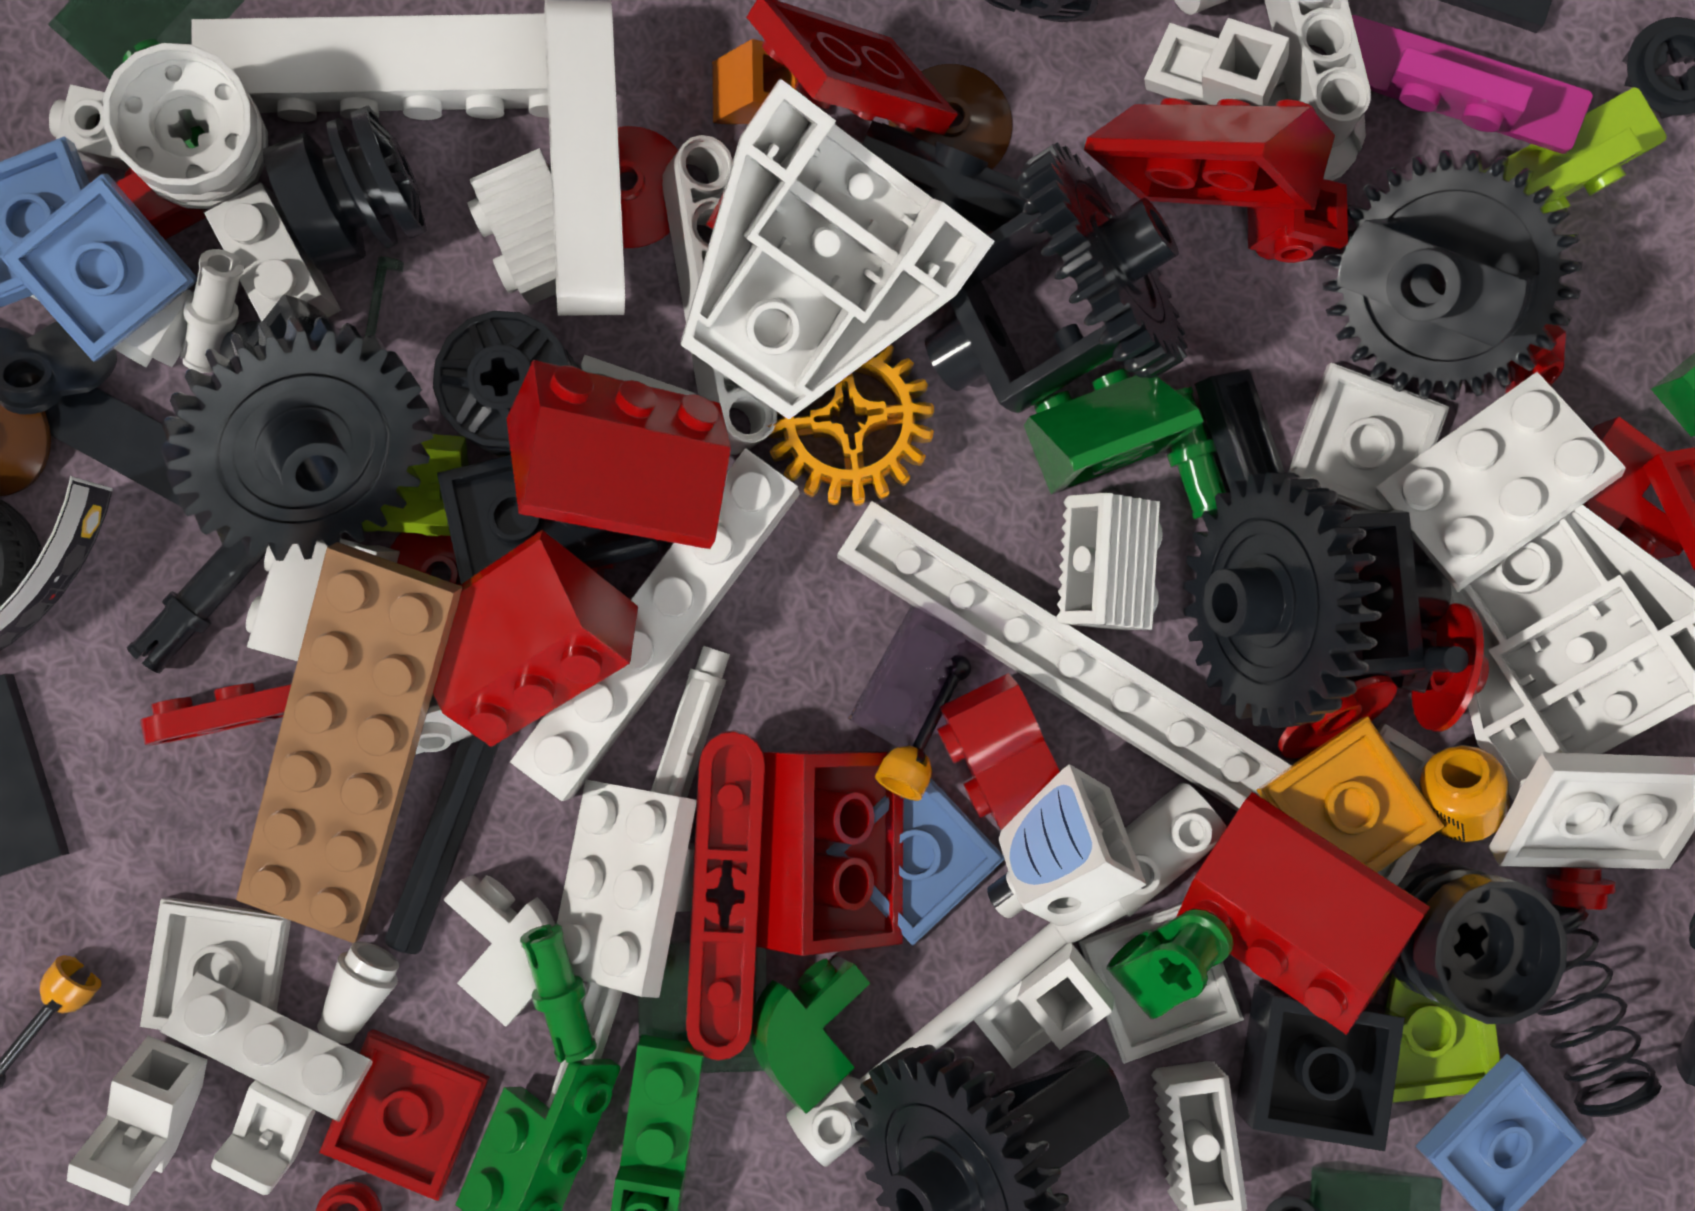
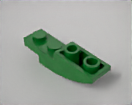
(658, 1126)

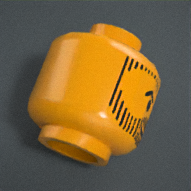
(1466, 792)

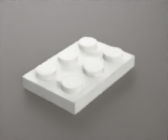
(1500, 480)
(1600, 812)
(624, 885)

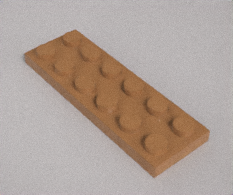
(347, 741)

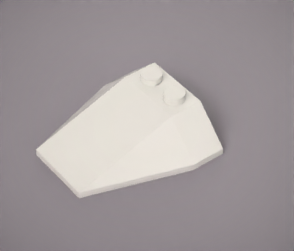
(818, 257)
(1579, 645)

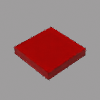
(407, 1116)

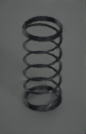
(1652, 1087)

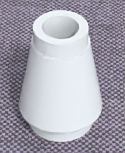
(357, 989)

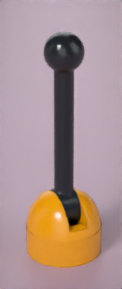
(908, 768)
(58, 994)

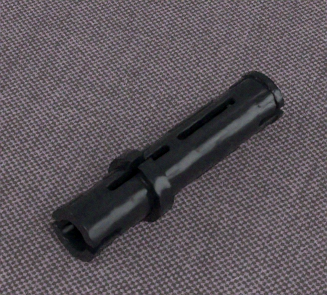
(192, 606)

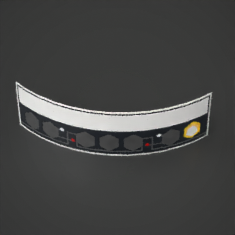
(59, 560)

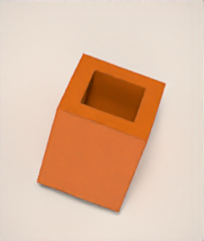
(744, 81)

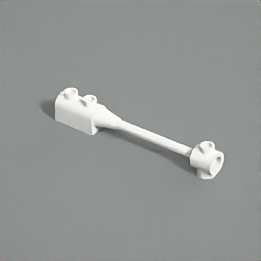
(1166, 844)

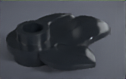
(45, 368)

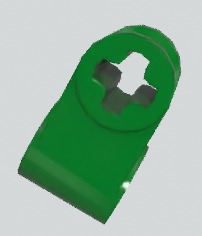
(1171, 961)

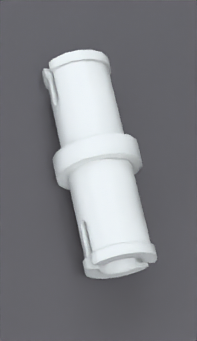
(211, 307)

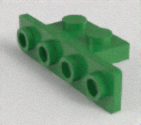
(537, 1150)

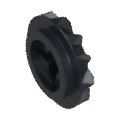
(1650, 52)

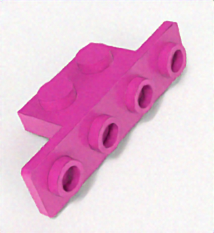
(1471, 87)

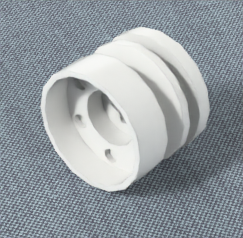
(151, 114)

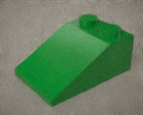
(1107, 428)

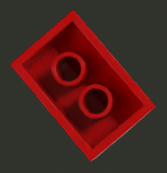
(1217, 153)
(618, 455)
(530, 639)
(820, 899)
(1304, 911)

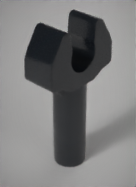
(1436, 659)

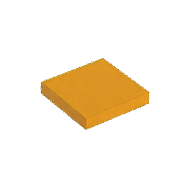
(1355, 797)

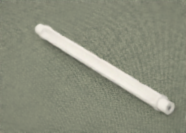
(675, 779)

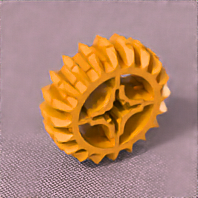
(878, 417)

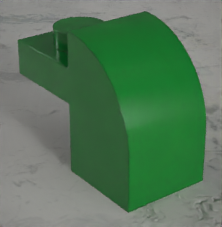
(790, 1031)

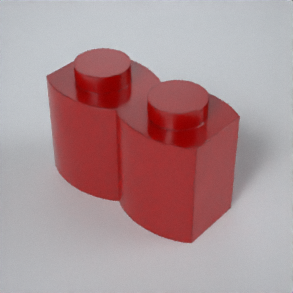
(1000, 746)

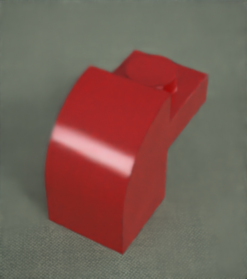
(1622, 501)

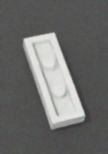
(267, 1046)

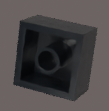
(1313, 1078)

